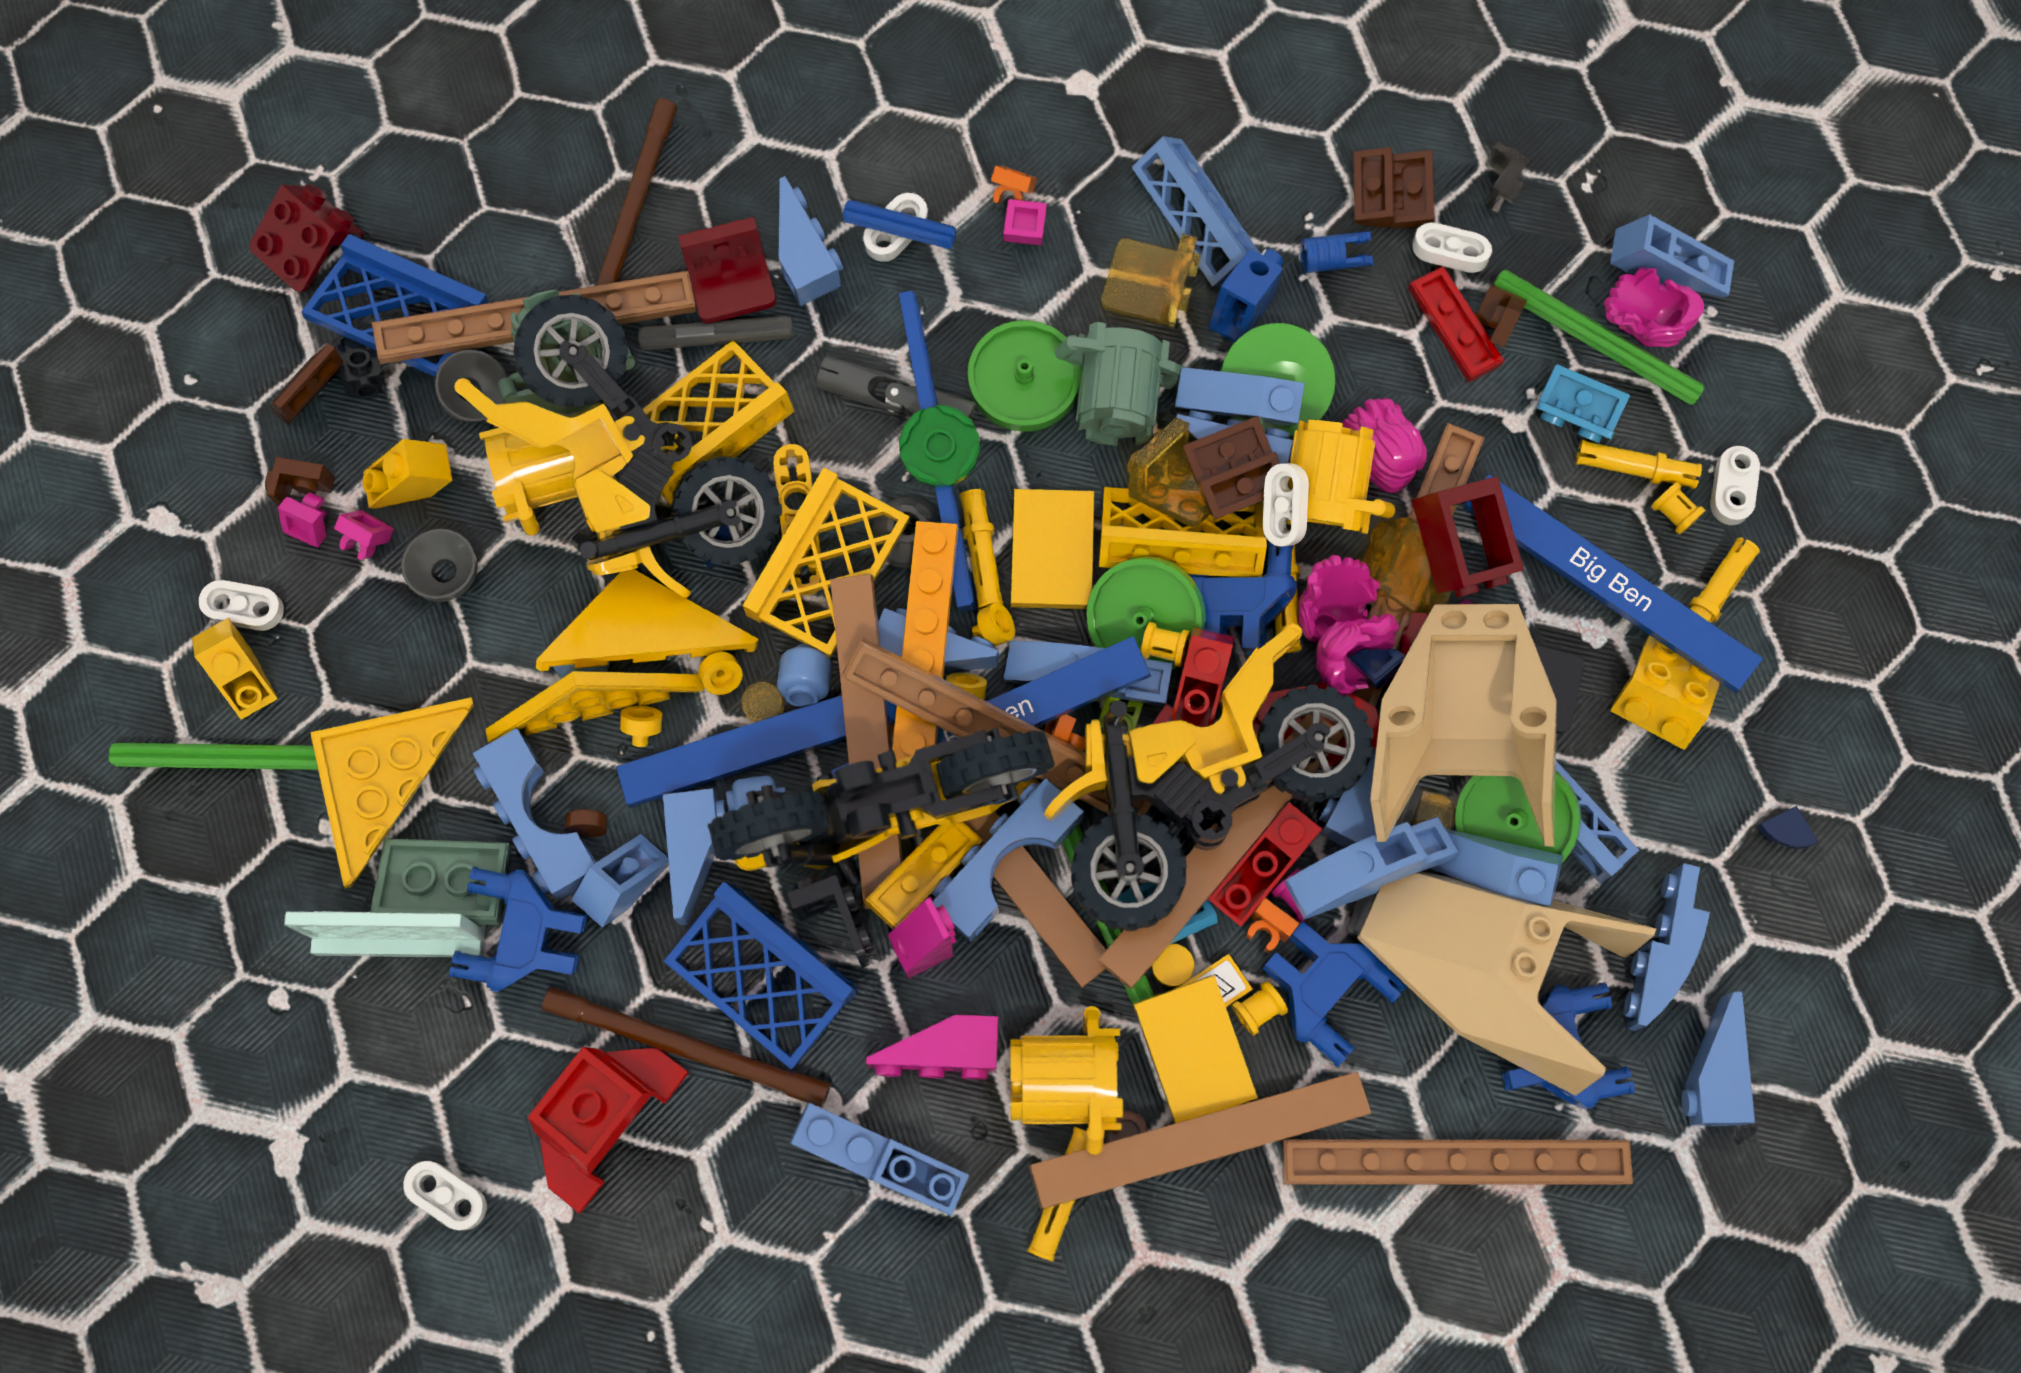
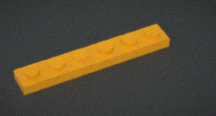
(926, 623)

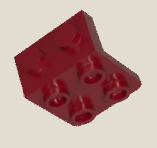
(300, 234)
(727, 270)

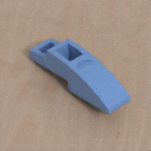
(1036, 659)
(1368, 865)
(1665, 965)
(879, 1159)

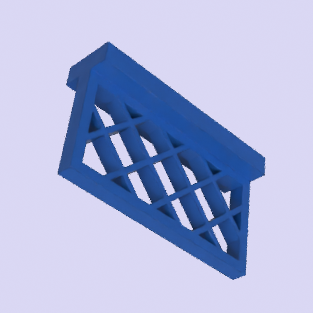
(386, 271)
(783, 944)

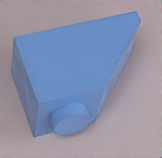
(619, 879)

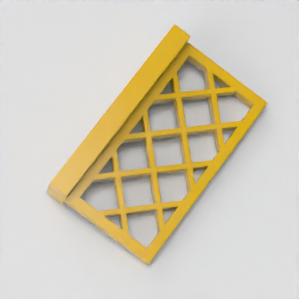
(750, 418)
(797, 542)
(1195, 552)

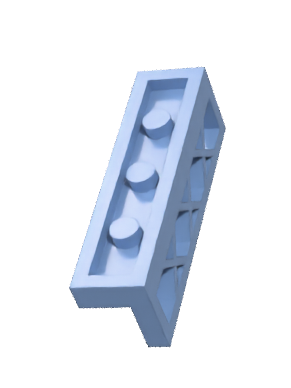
(1198, 194)
(1589, 848)

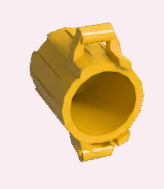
(1338, 474)
(527, 476)
(1068, 1080)

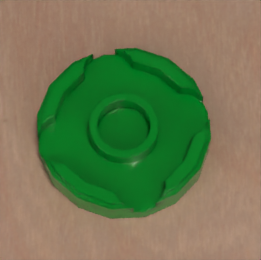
(939, 446)

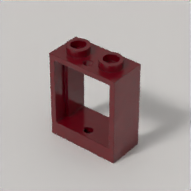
(1443, 544)

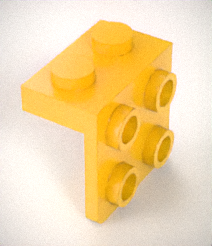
(1666, 695)

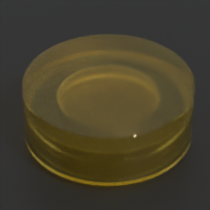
(761, 702)
(1436, 806)

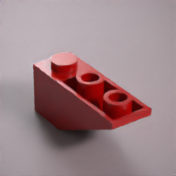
(1202, 677)
(1265, 864)

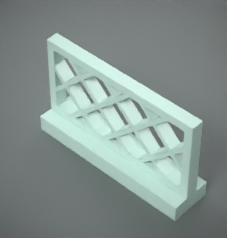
(388, 933)

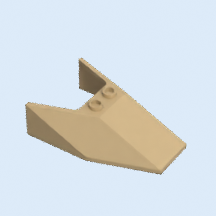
(1467, 705)
(1484, 961)

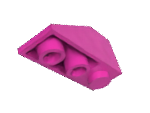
(923, 938)
(953, 1044)

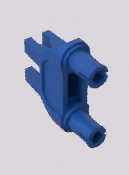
(1249, 600)
(523, 932)
(1324, 983)
(1563, 1006)

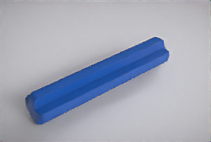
(899, 224)

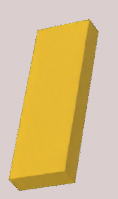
(922, 872)

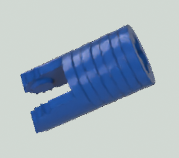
(1329, 252)

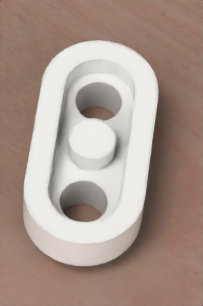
(905, 203)
(1452, 247)
(1735, 482)
(1285, 504)
(244, 604)
(446, 1197)

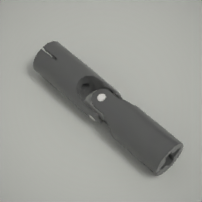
(859, 382)

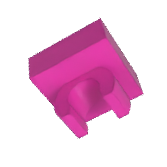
(1025, 222)
(304, 519)
(363, 529)

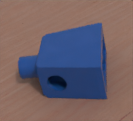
(1252, 283)

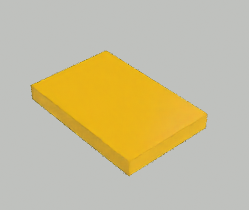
(1052, 548)
(1195, 1050)

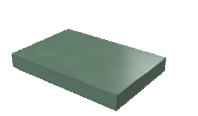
(435, 878)

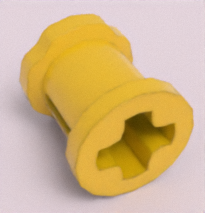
(1678, 508)
(1165, 644)
(1259, 1008)

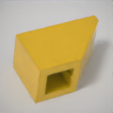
(407, 473)
(233, 668)

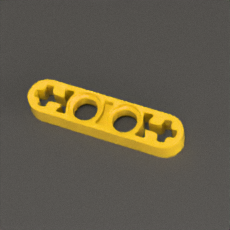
(782, 476)

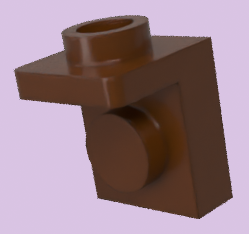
(1500, 312)
(296, 475)

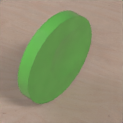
(1290, 355)
(1020, 378)
(1141, 593)
(1500, 811)

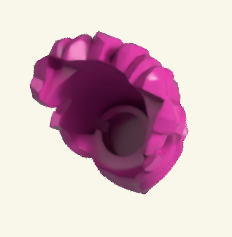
(1653, 311)
(1398, 444)
(1335, 594)
(1345, 639)

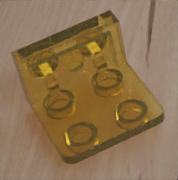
(1151, 280)
(1163, 478)
(1401, 566)

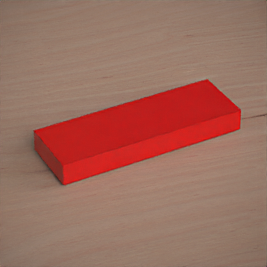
(1455, 324)

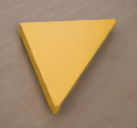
(641, 623)
(591, 697)
(375, 770)

